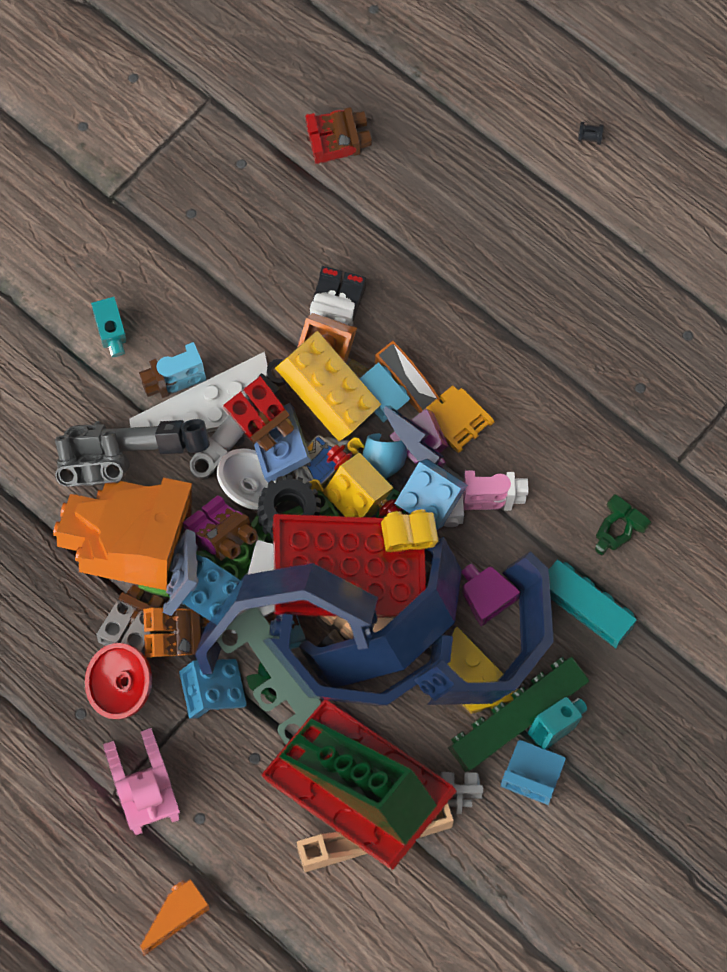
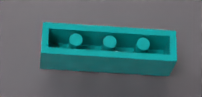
(589, 605)

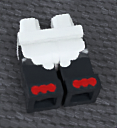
(326, 298)

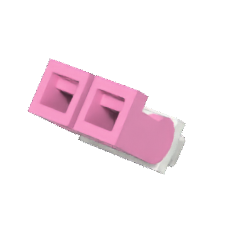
(493, 491)

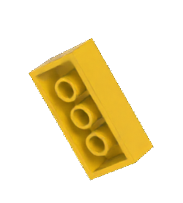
(328, 386)

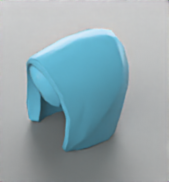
(384, 456)

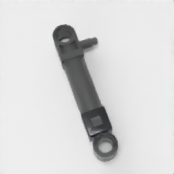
(168, 437)

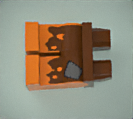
(183, 628)

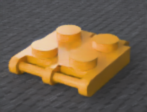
(459, 417)

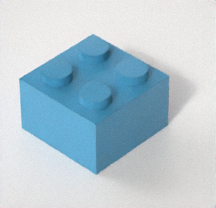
(431, 490)

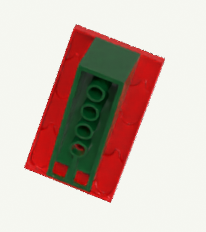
(359, 784)

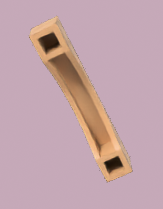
(334, 847)

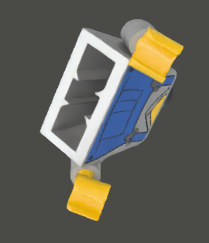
(318, 471)

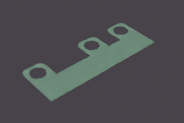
(254, 628)

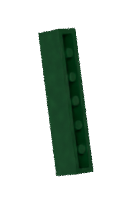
(518, 714)

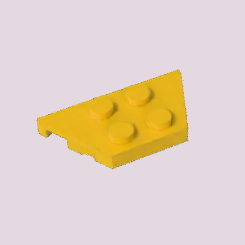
(473, 667)

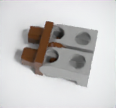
(126, 619)

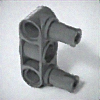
(92, 468)

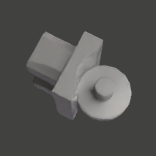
(464, 793)

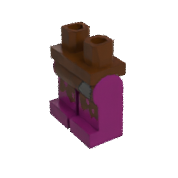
(221, 529)

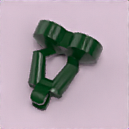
(634, 521)

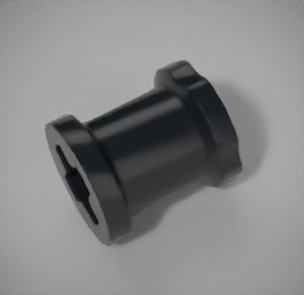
(590, 133)

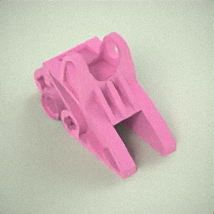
(147, 793)

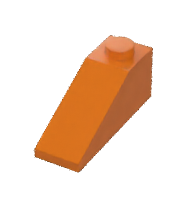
(177, 912)

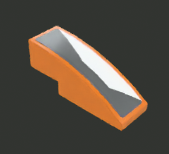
(407, 375)

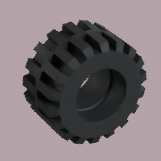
(286, 490)

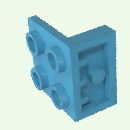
(212, 588)
(212, 691)
(533, 772)

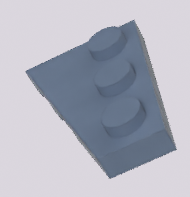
(185, 572)

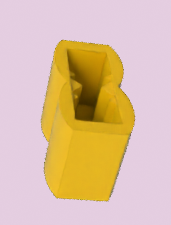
(409, 531)

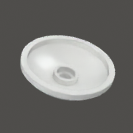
(242, 477)

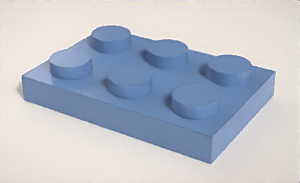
(287, 454)

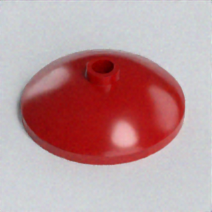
(107, 681)

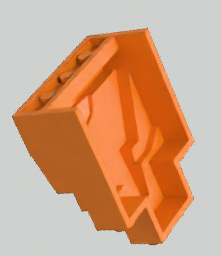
(126, 530)

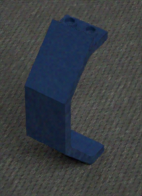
(287, 585)
(536, 636)
(403, 637)
(279, 646)

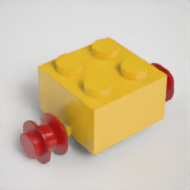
(357, 486)

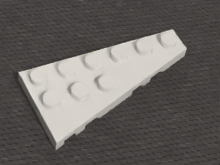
(206, 398)

